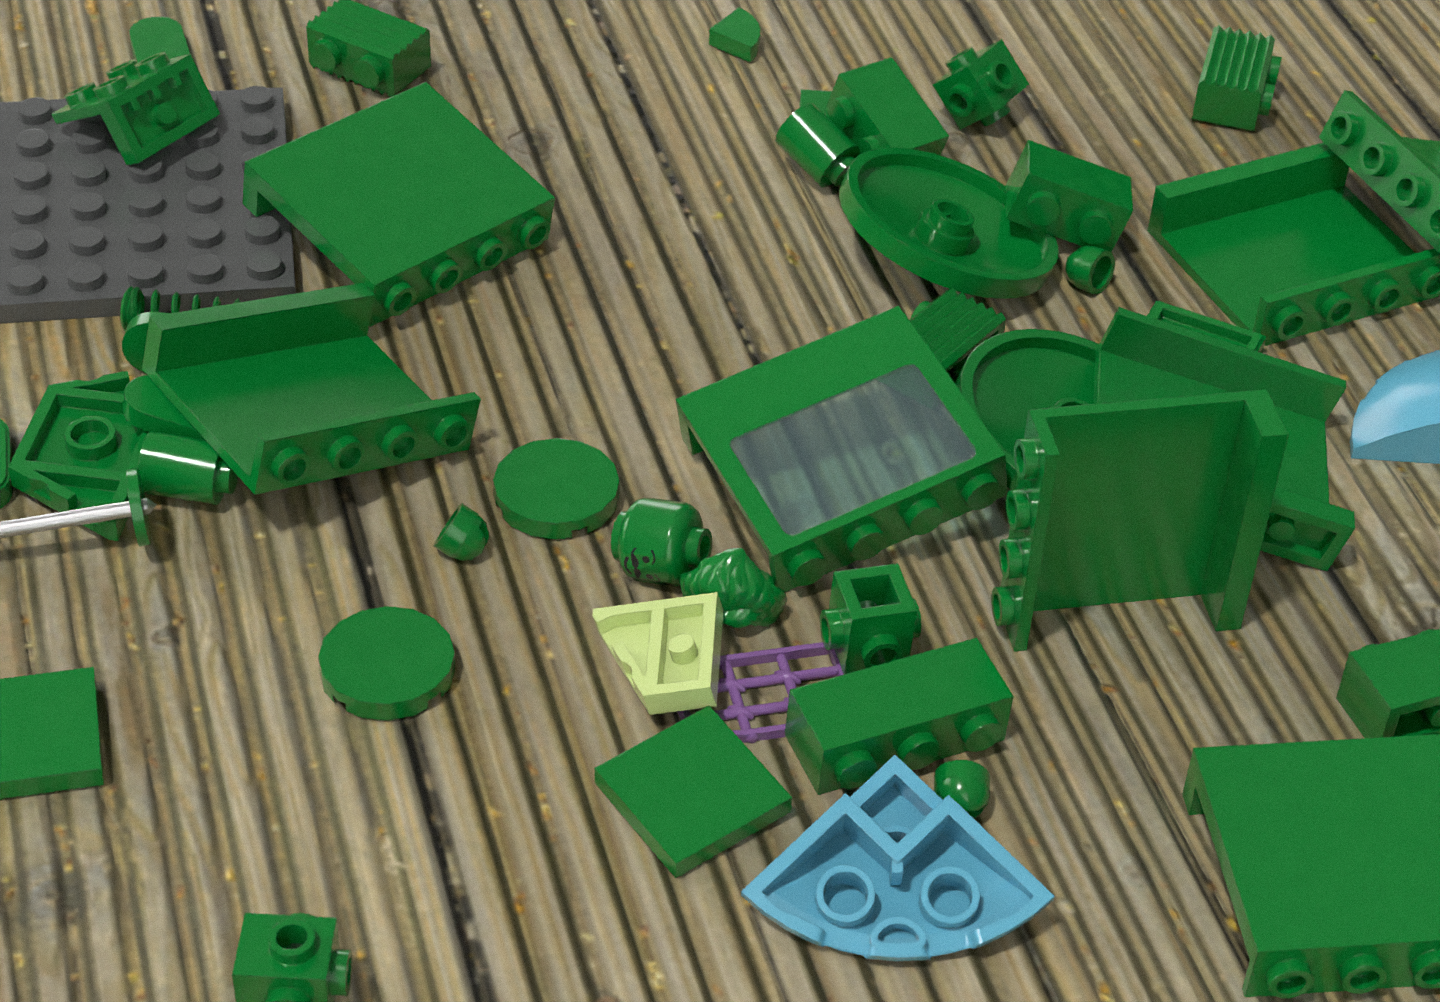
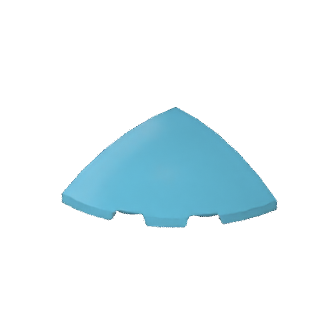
(1401, 414)
(897, 876)

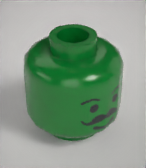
(659, 540)

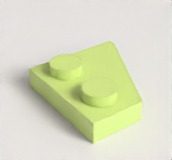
(667, 649)

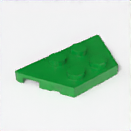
(79, 449)

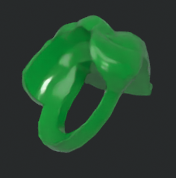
(743, 589)

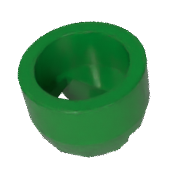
(1090, 268)
(463, 535)
(966, 783)

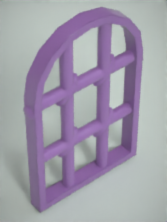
(782, 676)

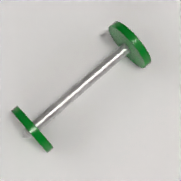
(137, 507)

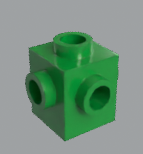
(980, 84)
(870, 617)
(290, 959)

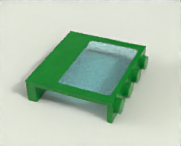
(845, 447)

